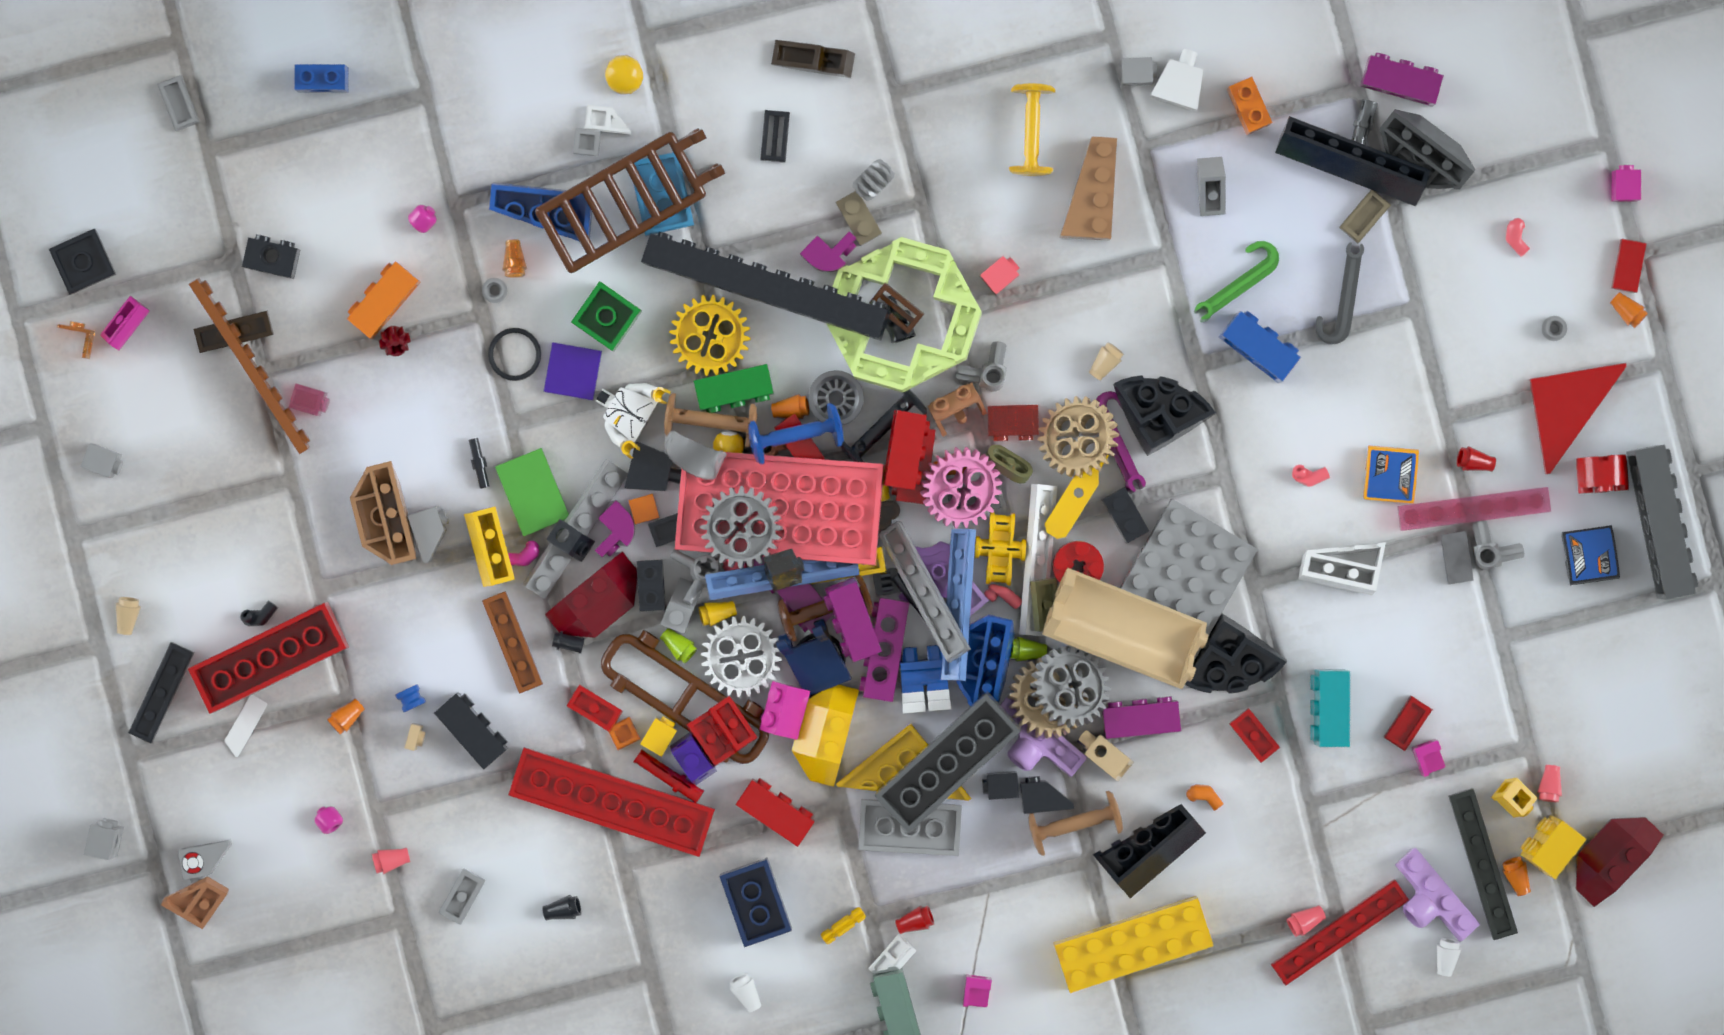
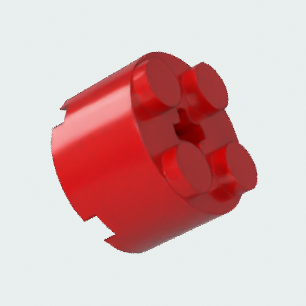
(1602, 474)
(1078, 551)

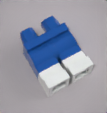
(922, 673)

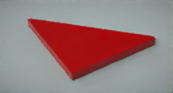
(1566, 404)

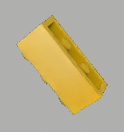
(489, 546)

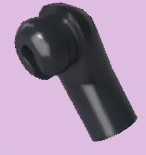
(258, 617)

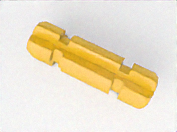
(843, 925)

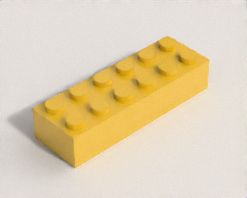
(1133, 944)

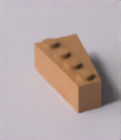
(1093, 196)

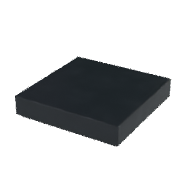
(82, 261)

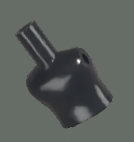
(895, 332)

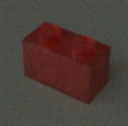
(1012, 421)

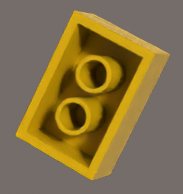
(1552, 846)

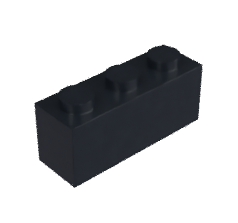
(472, 729)

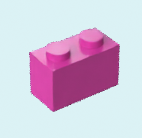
(784, 710)

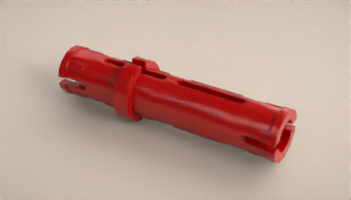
(669, 776)

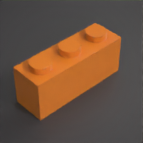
(382, 299)

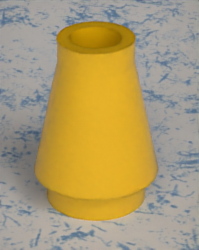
(715, 612)

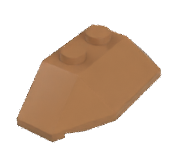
(383, 515)

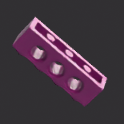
(885, 689)

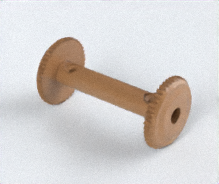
(707, 419)
(1075, 823)

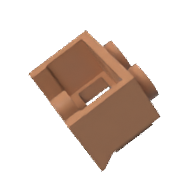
(954, 404)

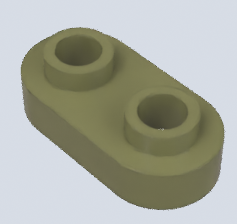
(1010, 464)

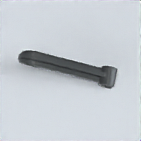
(1347, 299)

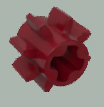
(394, 341)

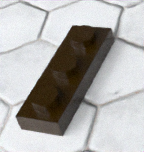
(250, 327)

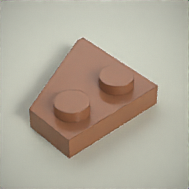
(197, 901)

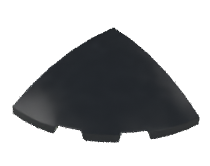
(1160, 410)
(1233, 659)

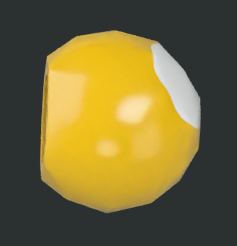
(729, 442)

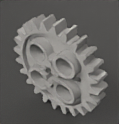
(726, 511)
(1091, 683)

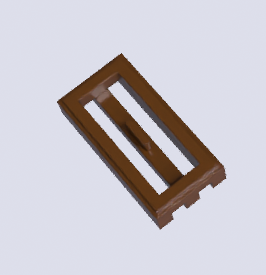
(913, 321)

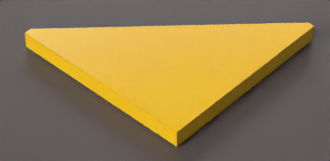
(888, 761)

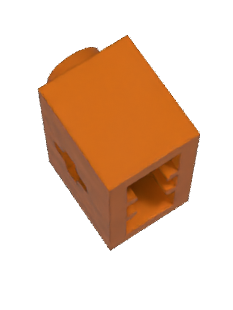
(1249, 105)

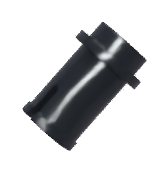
(567, 642)

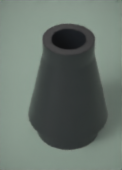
(564, 908)

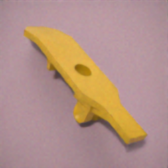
(1069, 506)

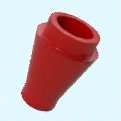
(1474, 460)
(916, 920)

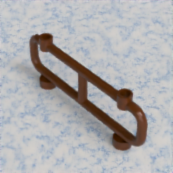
(646, 644)

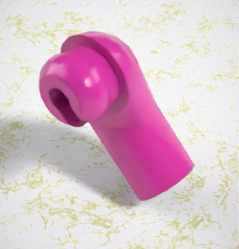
(526, 556)

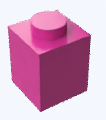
(1626, 184)

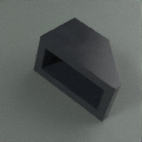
(1042, 796)

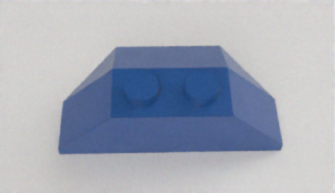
(989, 657)

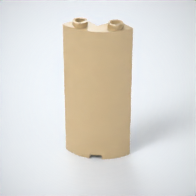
(1125, 628)

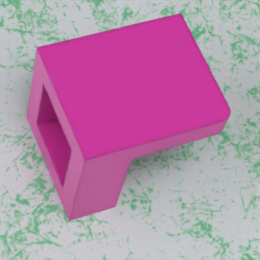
(1428, 757)
(976, 991)

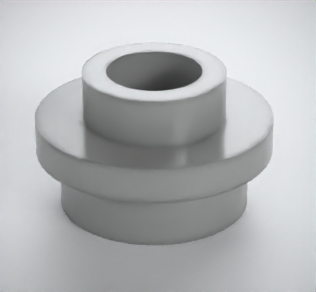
(494, 282)
(1562, 328)

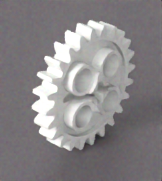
(746, 678)

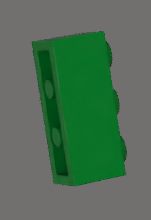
(734, 388)

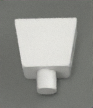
(1180, 82)

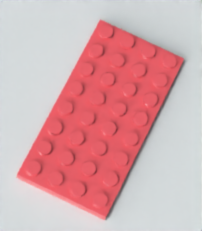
(824, 506)

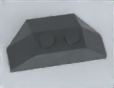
(1422, 143)

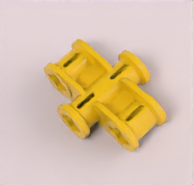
(1000, 558)

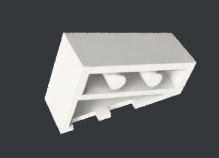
(1344, 568)

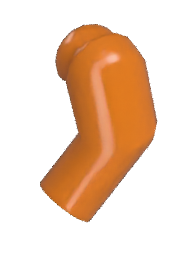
(1204, 792)

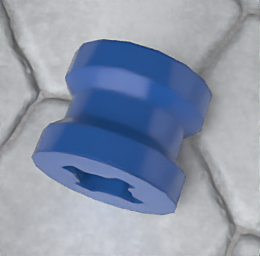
(410, 698)

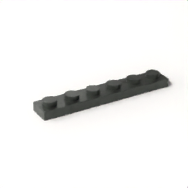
(1483, 864)

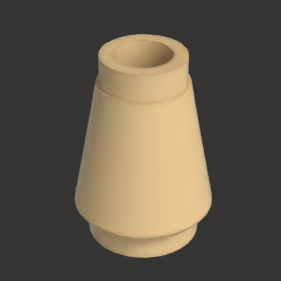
(1106, 361)
(126, 614)

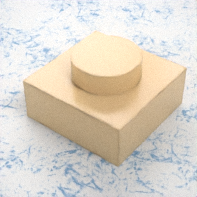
(415, 737)

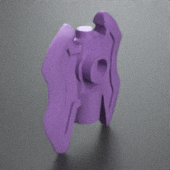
(937, 563)

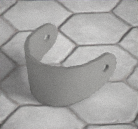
(693, 457)

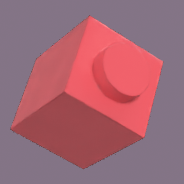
(1000, 274)

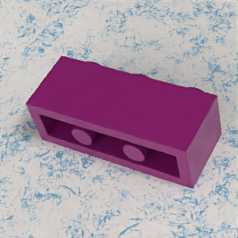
(1402, 79)
(852, 620)
(1141, 718)

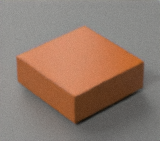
(644, 509)
(624, 733)

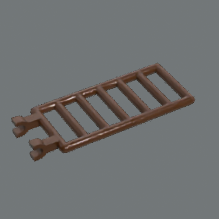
(606, 175)

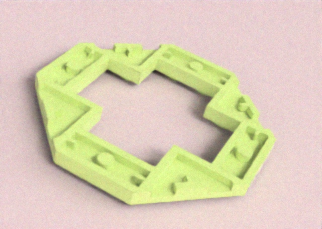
(926, 360)

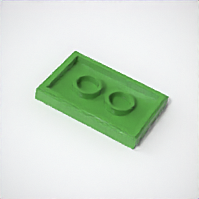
(532, 491)

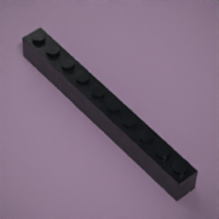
(766, 287)

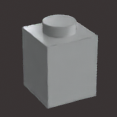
(1138, 71)
(102, 461)

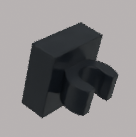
(883, 582)

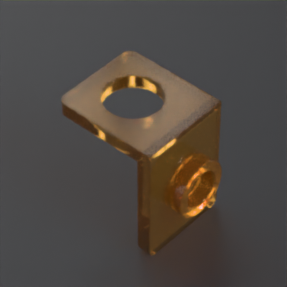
(79, 327)

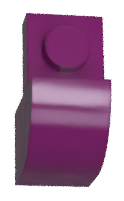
(824, 258)
(621, 525)

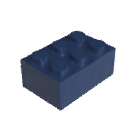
(755, 902)

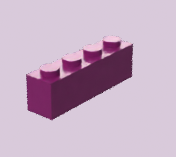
(798, 597)

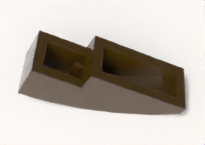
(813, 58)

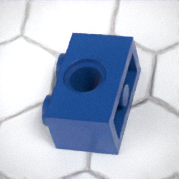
(321, 78)

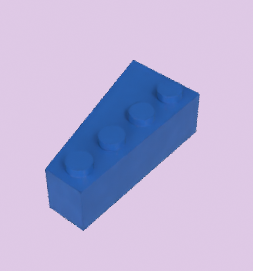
(522, 201)

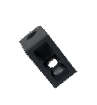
(651, 470)

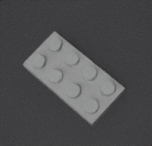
(934, 835)

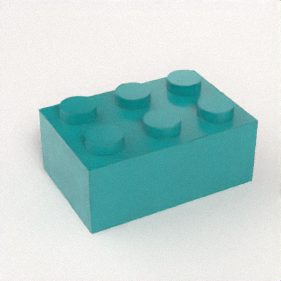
(1330, 707)

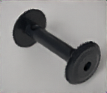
(882, 426)

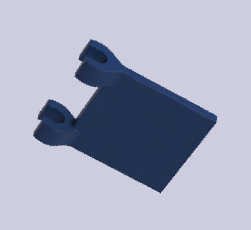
(815, 662)

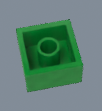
(606, 316)

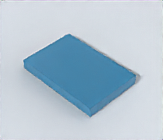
(680, 220)

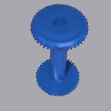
(796, 433)

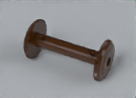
(815, 610)

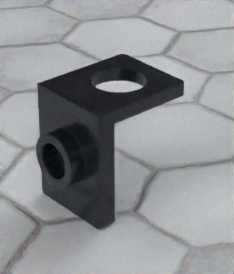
(576, 545)

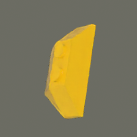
(825, 733)

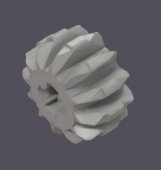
(873, 179)

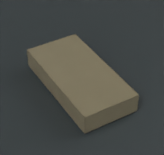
(1364, 216)

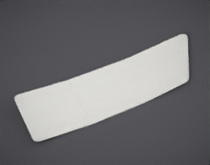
(245, 724)

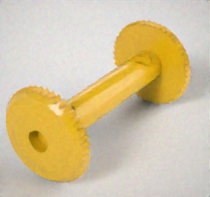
(1032, 129)

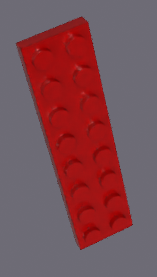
(611, 802)

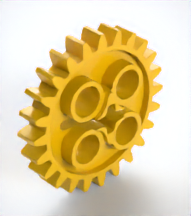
(687, 328)

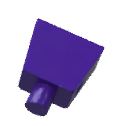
(692, 759)

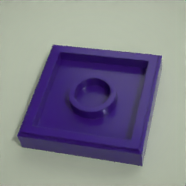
(572, 371)

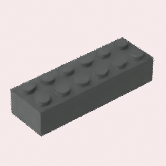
(1662, 522)
(948, 761)

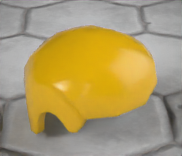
(624, 74)

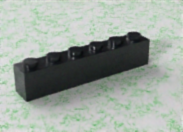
(1352, 161)

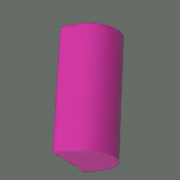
(124, 323)

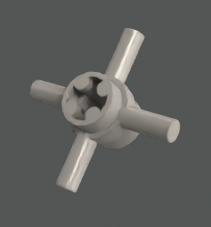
(695, 570)

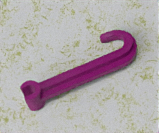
(1121, 453)

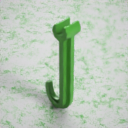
(1242, 283)

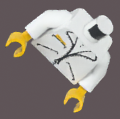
(629, 412)

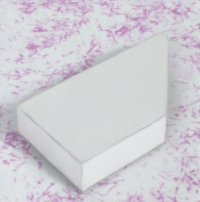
(605, 120)
(893, 957)

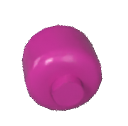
(422, 218)
(328, 819)

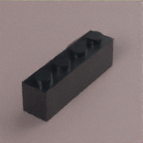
(1150, 849)

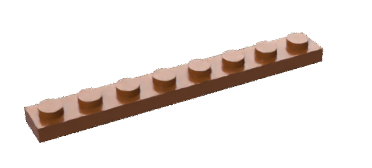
(256, 374)

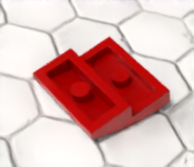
(721, 731)

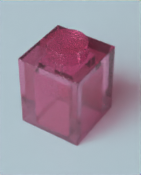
(309, 400)

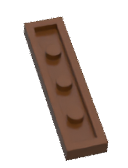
(512, 642)

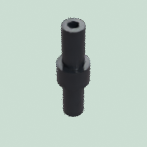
(479, 463)

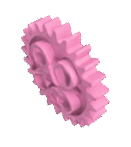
(939, 486)

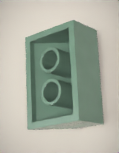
(895, 1003)

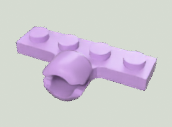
(1030, 749)
(1433, 898)

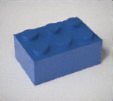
(1260, 346)

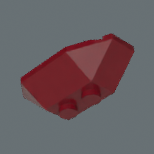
(597, 600)
(1614, 856)

